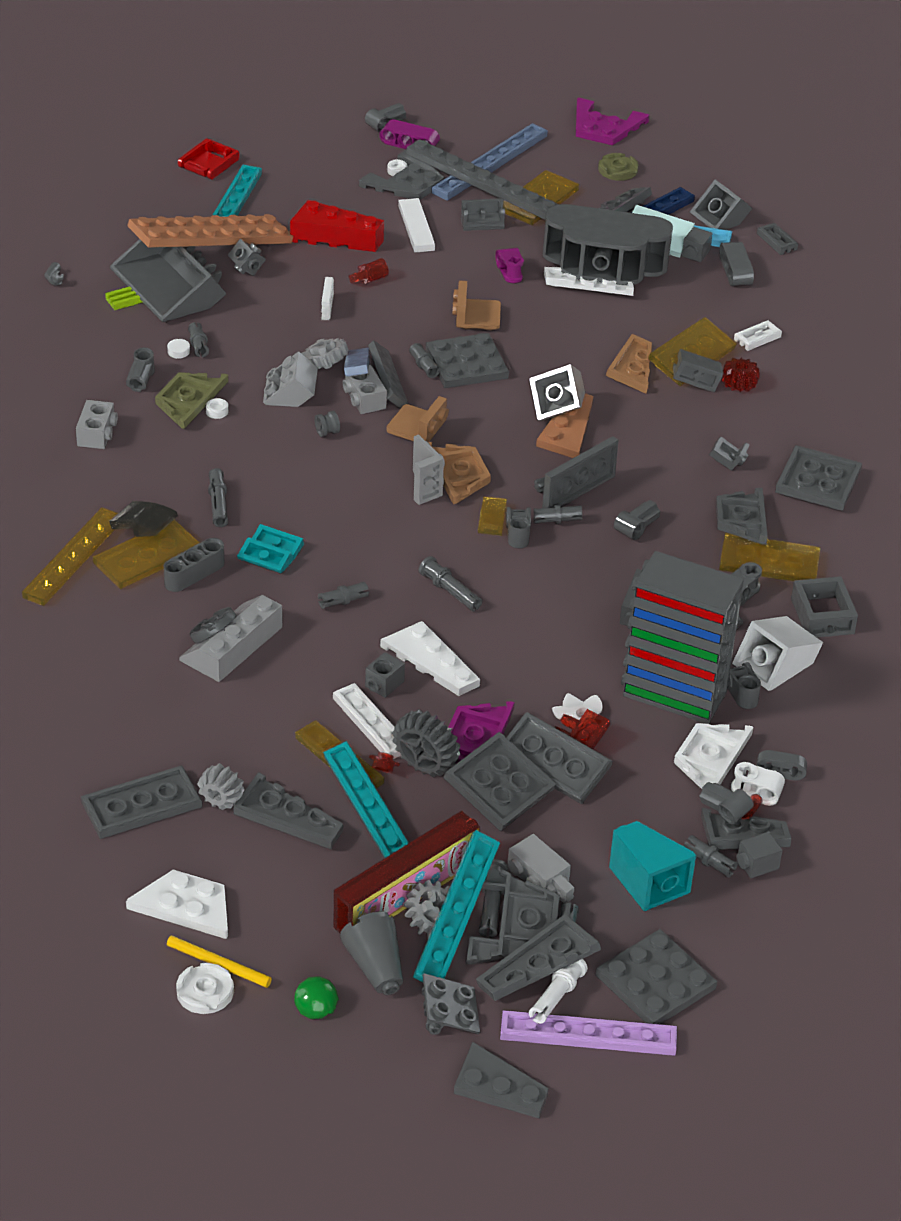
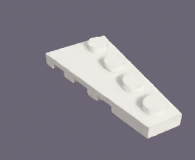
(556, 278)
(431, 656)

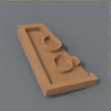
(632, 364)

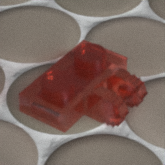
(587, 729)

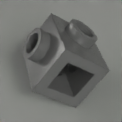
(247, 257)

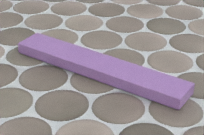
(590, 1033)

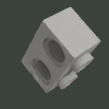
(366, 391)
(96, 424)

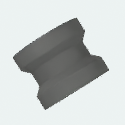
(327, 423)

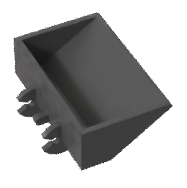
(170, 279)

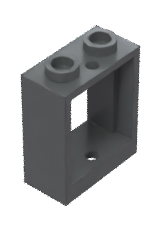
(841, 622)

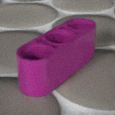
(404, 134)

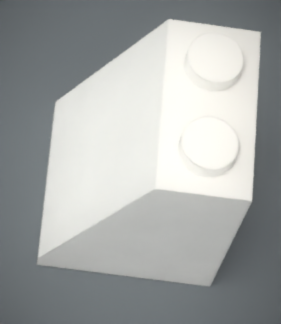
(777, 650)

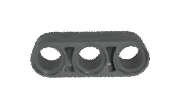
(736, 263)
(194, 564)

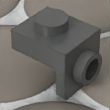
(728, 454)

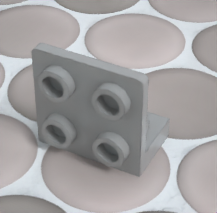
(427, 471)

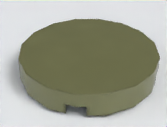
(618, 167)

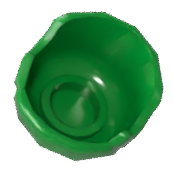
(316, 997)

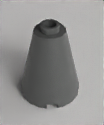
(375, 950)

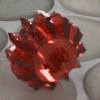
(740, 374)

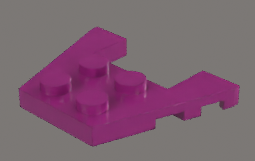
(604, 128)

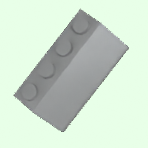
(224, 651)

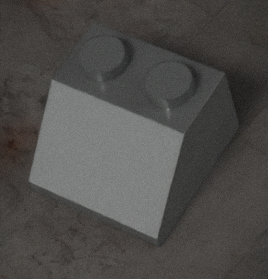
(720, 207)

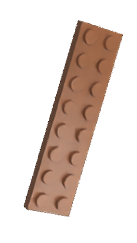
(209, 230)

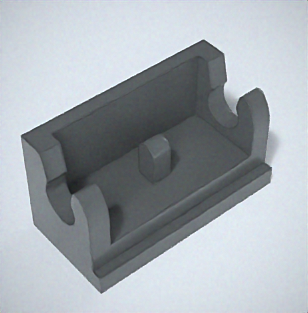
(482, 214)
(697, 370)

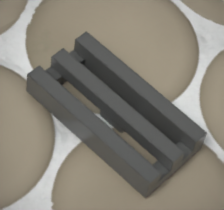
(775, 237)

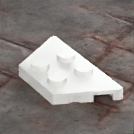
(711, 752)
(184, 901)

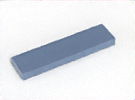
(357, 362)

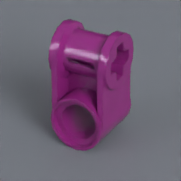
(510, 263)

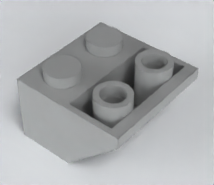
(291, 382)

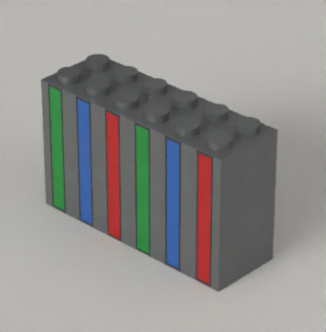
(681, 636)

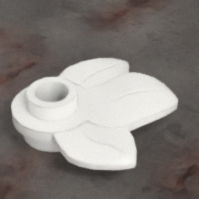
(576, 708)

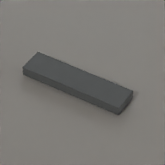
(388, 374)

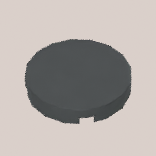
(213, 625)

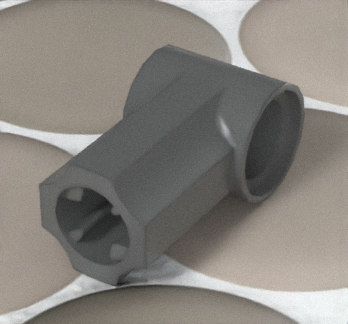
(379, 118)
(141, 369)
(634, 523)
(728, 803)

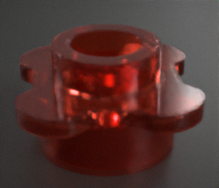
(384, 762)

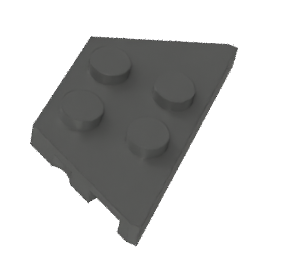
(743, 515)

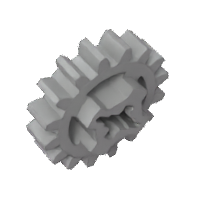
(326, 352)
(425, 913)

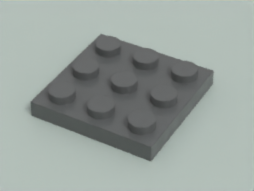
(467, 360)
(818, 477)
(499, 781)
(656, 978)

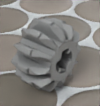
(221, 786)

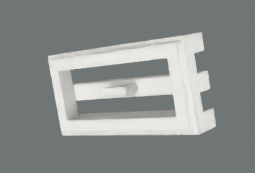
(327, 298)
(758, 335)

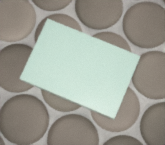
(680, 228)

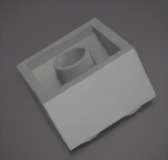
(557, 392)

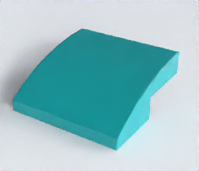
(271, 548)

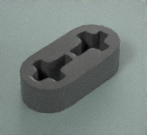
(783, 763)

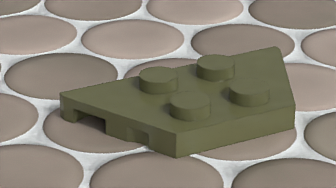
(187, 395)

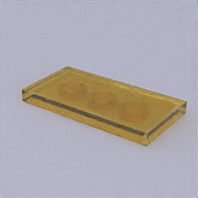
(548, 186)
(700, 338)
(143, 555)
(776, 558)

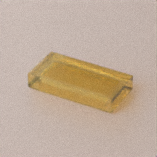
(492, 516)

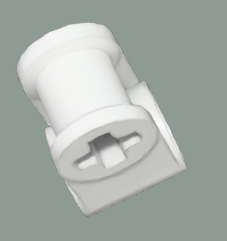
(759, 781)

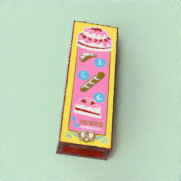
(386, 884)

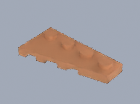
(566, 431)

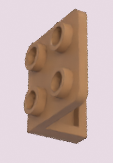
(475, 312)
(417, 421)

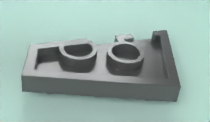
(499, 1084)

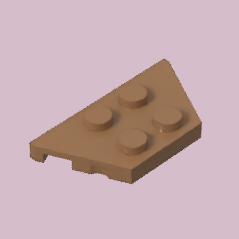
(463, 471)

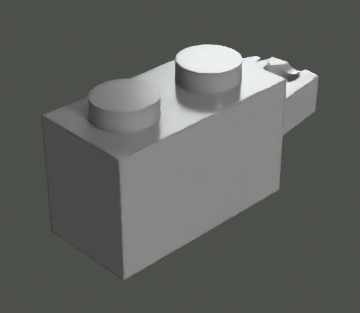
(541, 865)

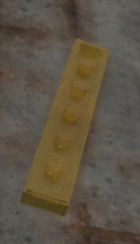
(70, 558)

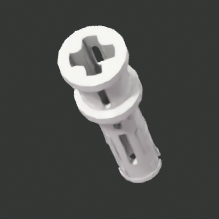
(562, 982)

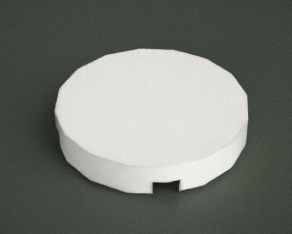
(205, 988)

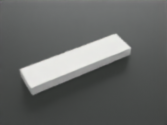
(416, 225)
(367, 718)

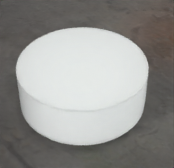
(396, 166)
(178, 348)
(217, 408)

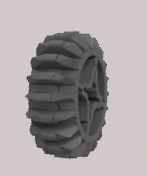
(426, 743)

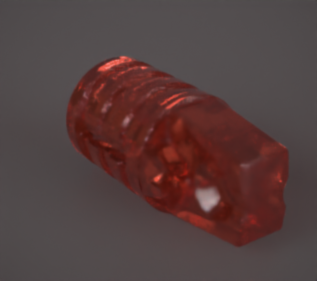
(370, 272)

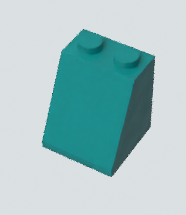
(650, 865)

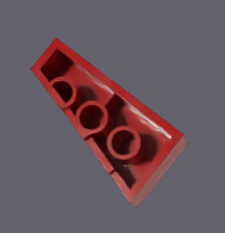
(337, 227)

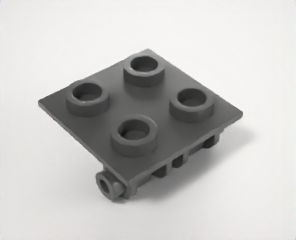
(449, 1005)

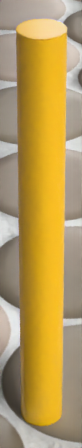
(210, 957)

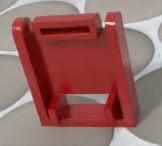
(206, 164)

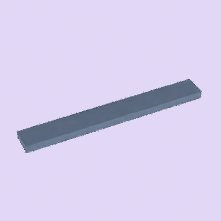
(493, 159)

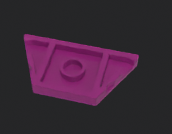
(478, 724)

